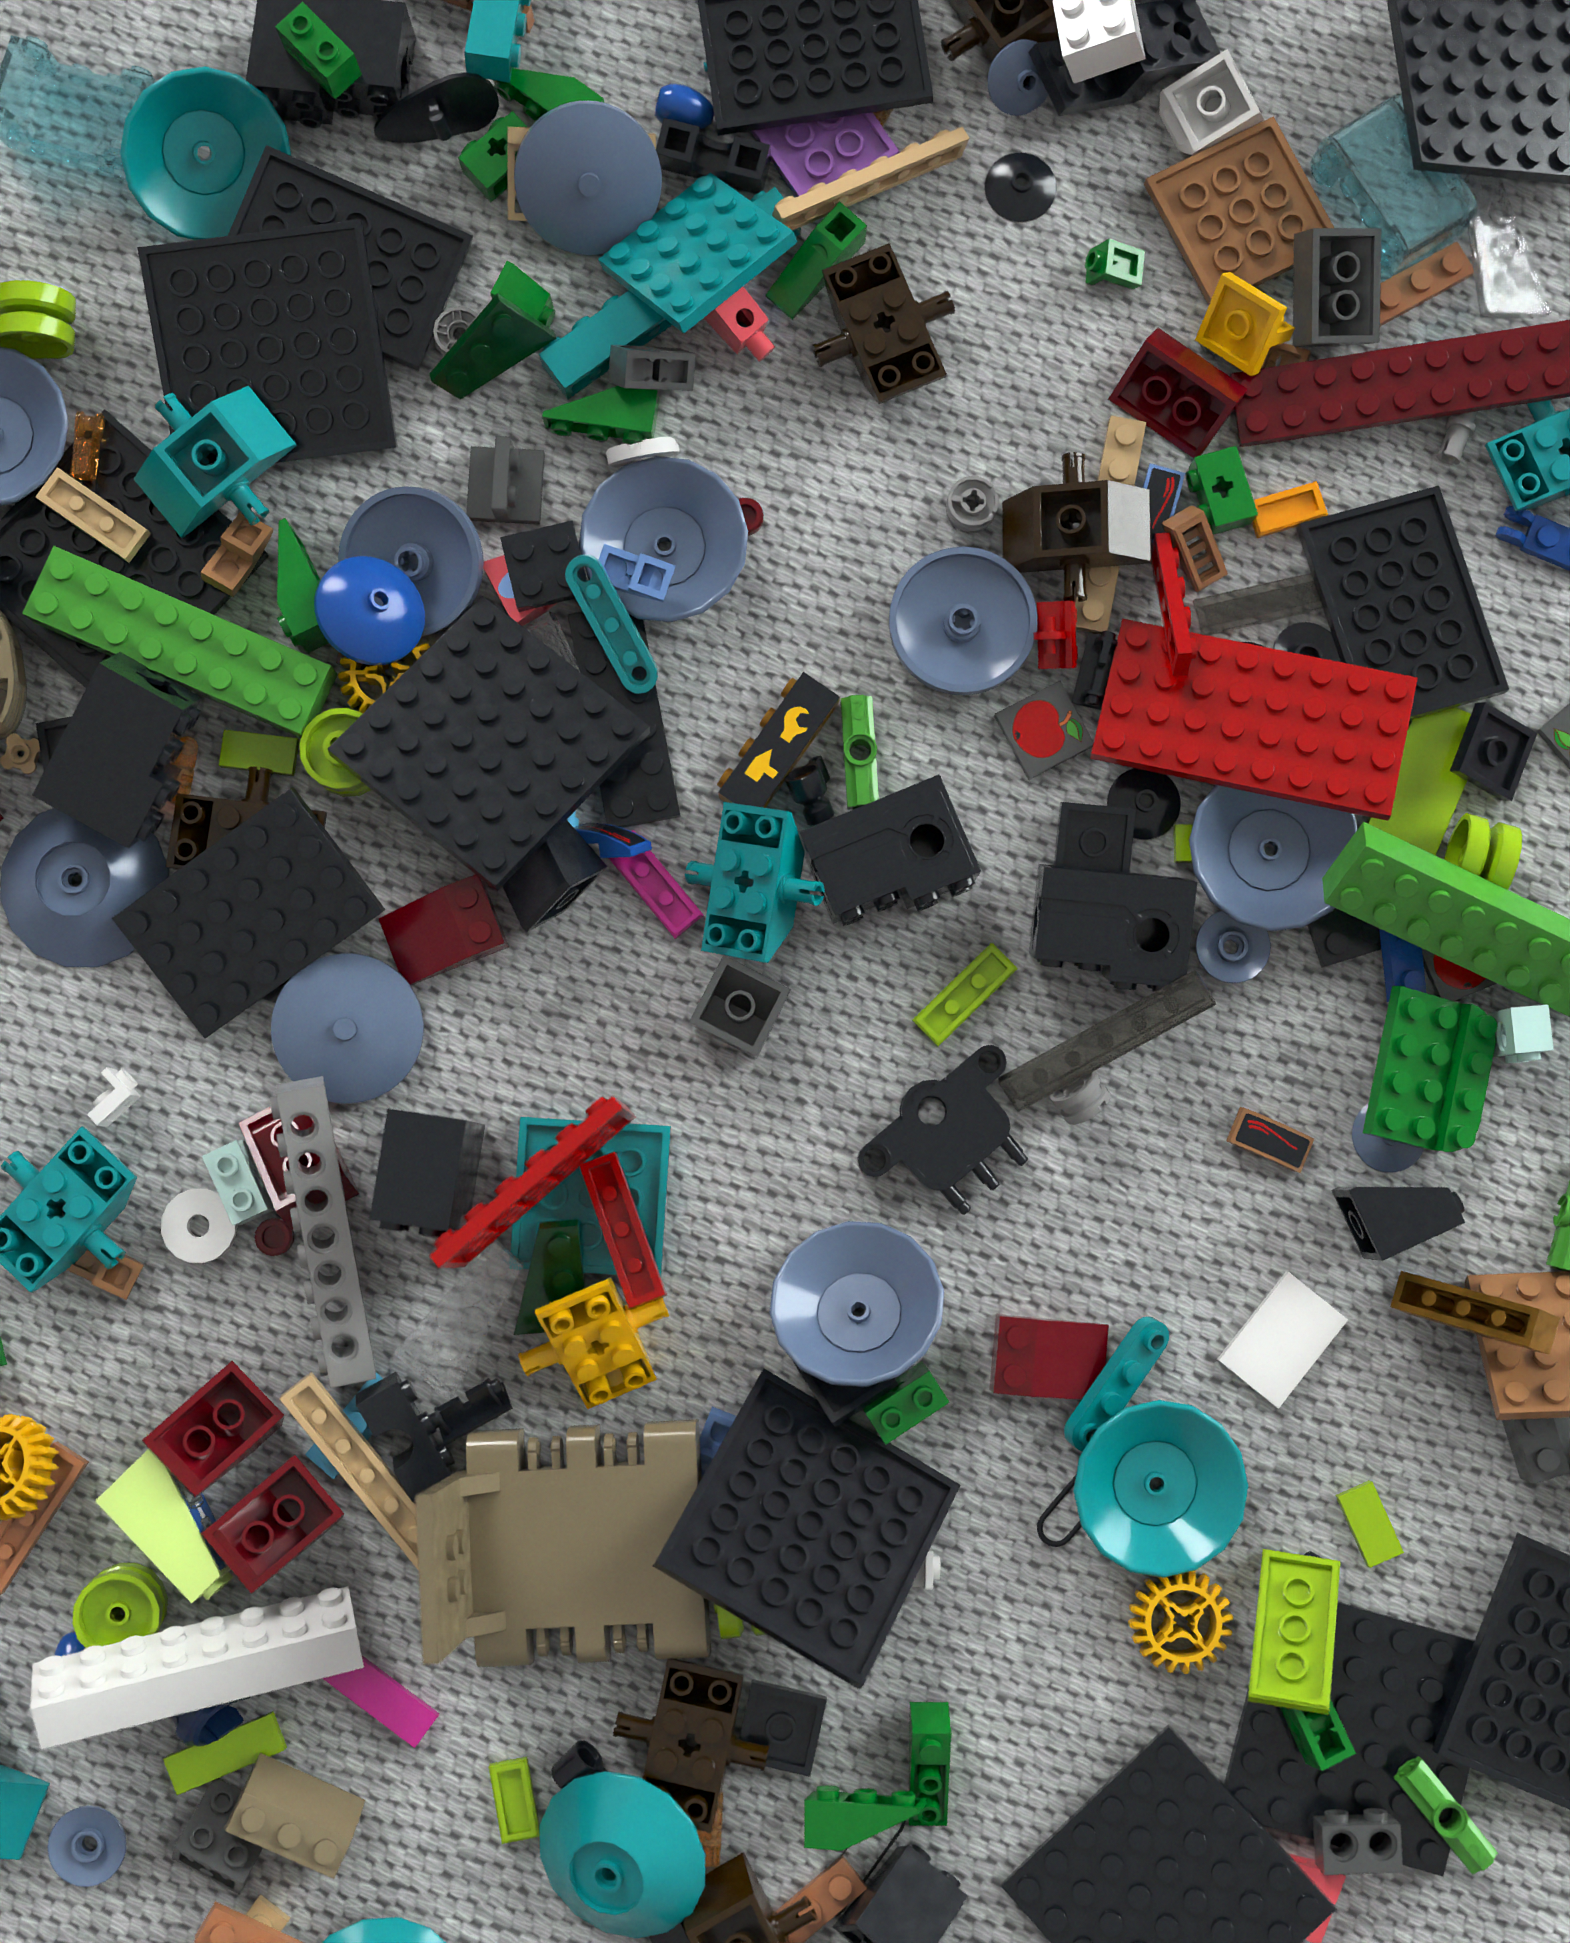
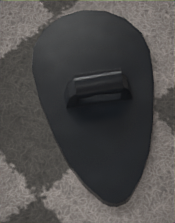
(440, 110)

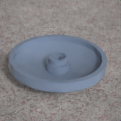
(587, 176)
(427, 541)
(962, 620)
(350, 1024)

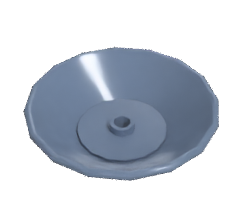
(31, 425)
(674, 504)
(1260, 888)
(68, 921)
(849, 1270)

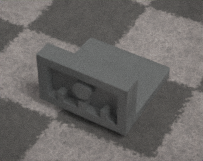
(209, 1848)

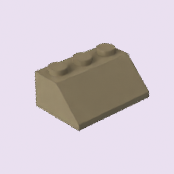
(296, 1815)

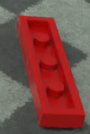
(1170, 595)
(623, 1230)

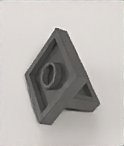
(505, 483)

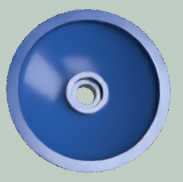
(360, 626)

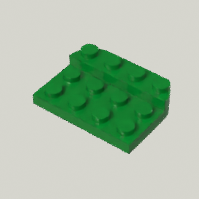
(1431, 1072)

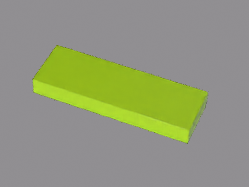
(964, 994)
(234, 1751)

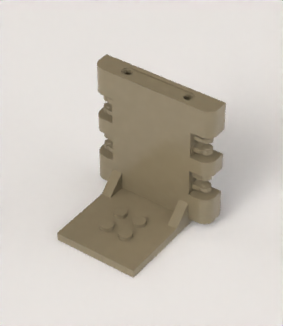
(559, 1547)

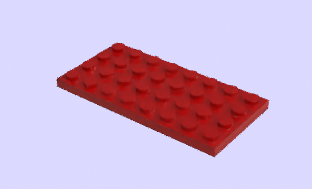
(1257, 721)

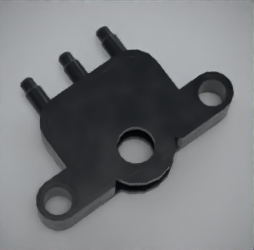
(960, 1142)

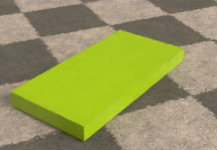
(1425, 785)
(1294, 1631)

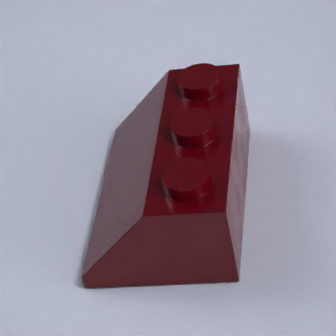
(1177, 393)

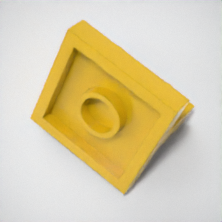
(1243, 324)

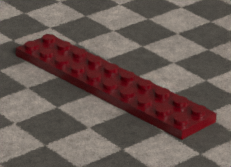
(1404, 384)

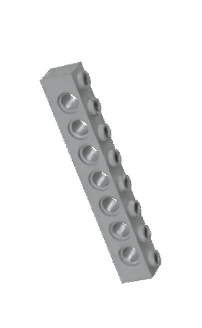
(355, 1361)

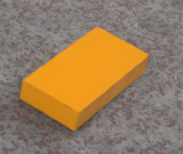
(1288, 509)

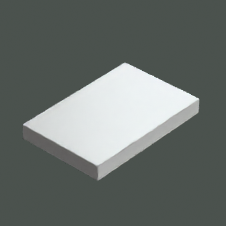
(1282, 1339)

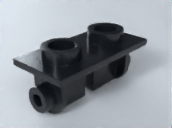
(1095, 670)
(484, 1404)

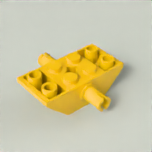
(596, 1342)

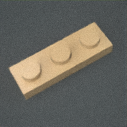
(93, 515)

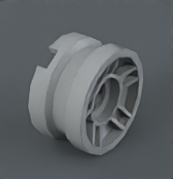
(448, 323)
(958, 511)
(1081, 1099)

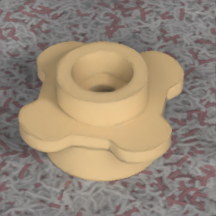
(28, 761)

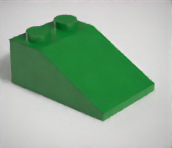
(297, 590)

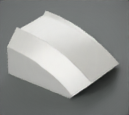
(1208, 105)

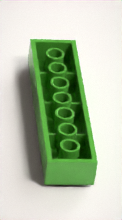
(180, 642)
(1453, 915)

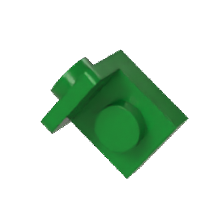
(1115, 263)

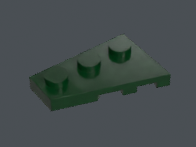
(489, 347)
(553, 1271)

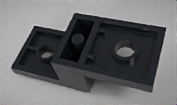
(1163, 52)

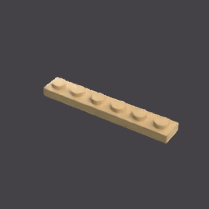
(877, 177)
(1118, 464)
(355, 1461)

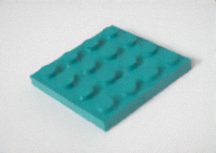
(697, 251)
(645, 1162)

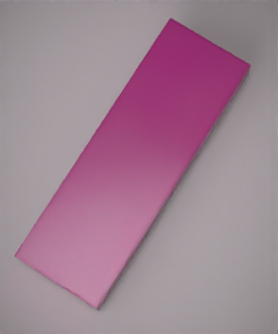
(659, 891)
(386, 1701)

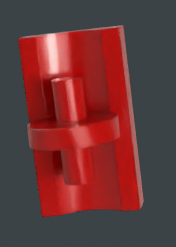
(1056, 635)

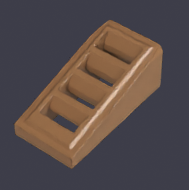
(1186, 526)

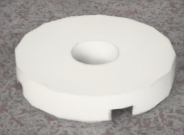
(627, 454)
(177, 1232)

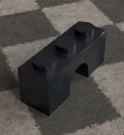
(690, 153)
(391, 1406)

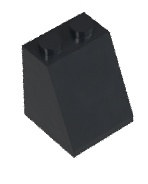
(553, 877)
(1397, 1218)
(903, 1902)

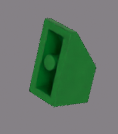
(524, 293)

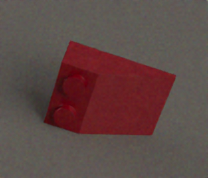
(443, 930)
(261, 1137)
(1046, 1356)
(214, 1429)
(273, 1524)

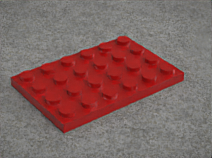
(521, 1194)

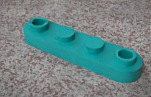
(611, 623)
(1117, 1380)

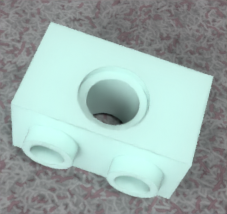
(1522, 1033)
(238, 1182)

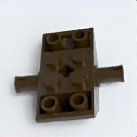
(999, 23)
(874, 294)
(1110, 532)
(205, 820)
(698, 1703)
(737, 1908)

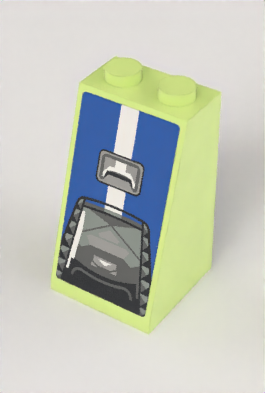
(167, 1526)

